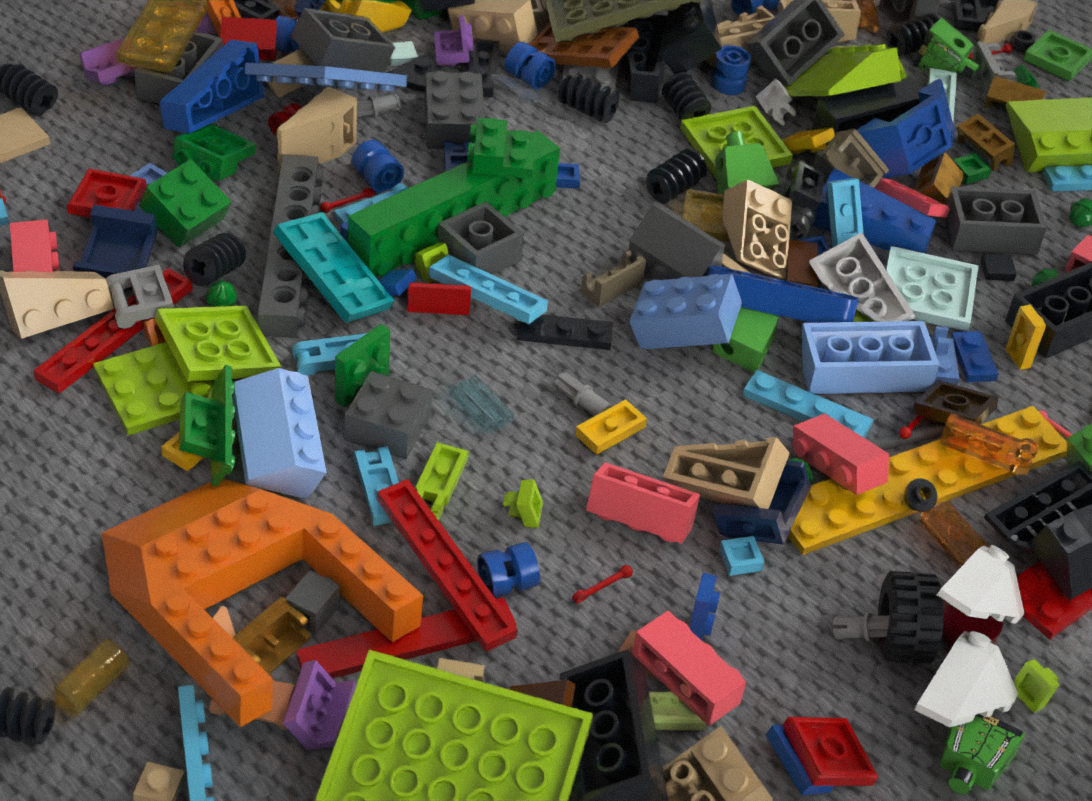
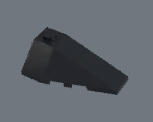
(1067, 551)

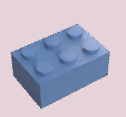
(686, 311)

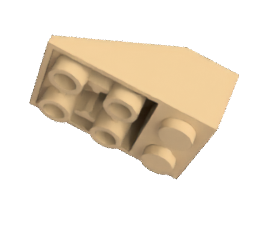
(320, 128)
(758, 227)
(713, 772)

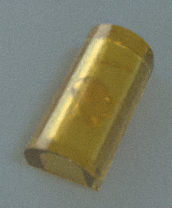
(91, 678)

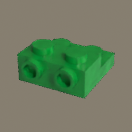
(213, 150)
(501, 150)

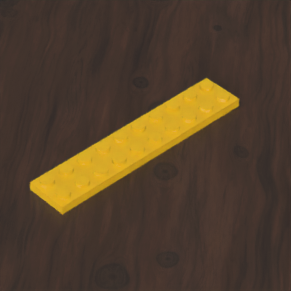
(835, 513)

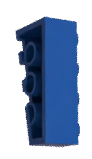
(213, 89)
(883, 218)

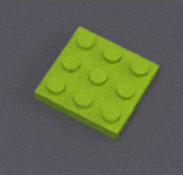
(709, 135)
(216, 337)
(147, 387)

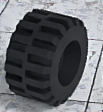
(913, 615)

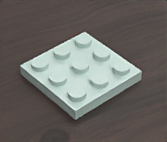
(934, 287)

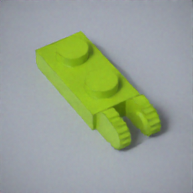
(441, 476)

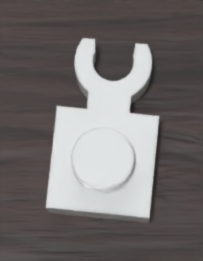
(775, 101)

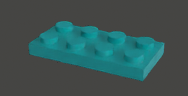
(333, 267)

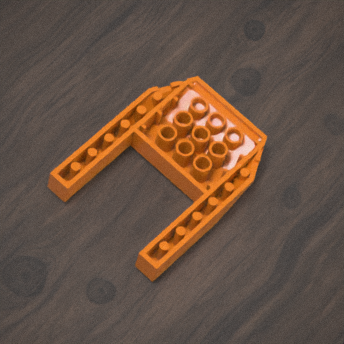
(219, 543)

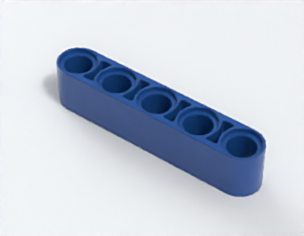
(790, 298)

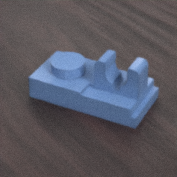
(946, 356)

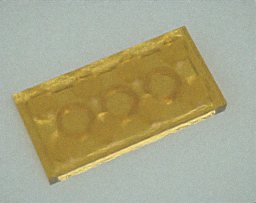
(161, 33)

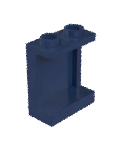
(118, 241)
(769, 524)

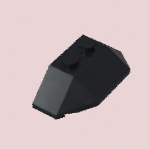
(1049, 500)

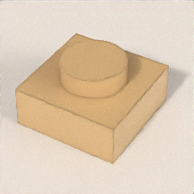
(159, 783)

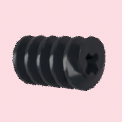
(910, 34)
(27, 88)
(589, 97)
(685, 97)
(676, 175)
(214, 259)
(23, 720)

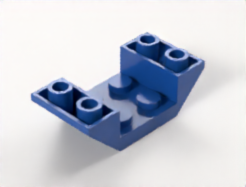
(915, 135)

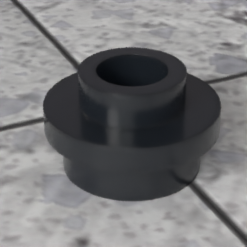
(1022, 40)
(913, 498)

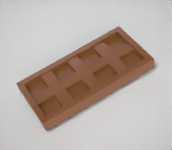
(595, 50)

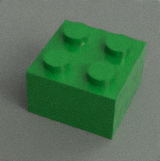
(185, 203)

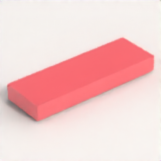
(912, 198)

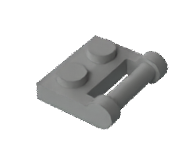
(149, 290)

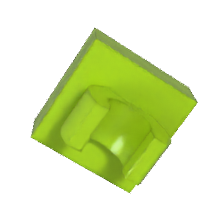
(428, 257)
(525, 504)
(1035, 685)

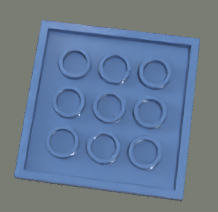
(325, 76)

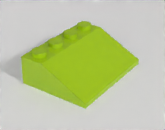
(848, 70)
(1052, 132)

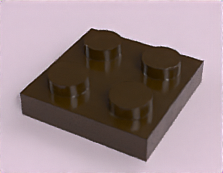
(949, 398)

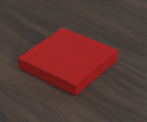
(106, 190)
(830, 751)

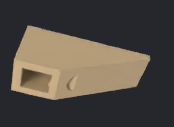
(1006, 20)

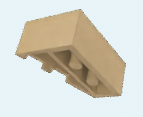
(843, 11)
(498, 20)
(742, 30)
(51, 299)
(731, 472)

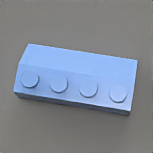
(868, 357)
(278, 433)

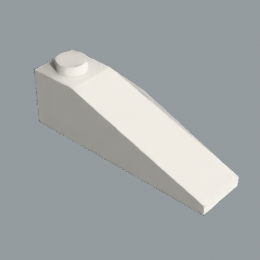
(858, 272)
(986, 587)
(969, 683)

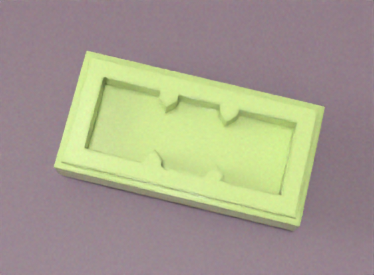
(673, 714)

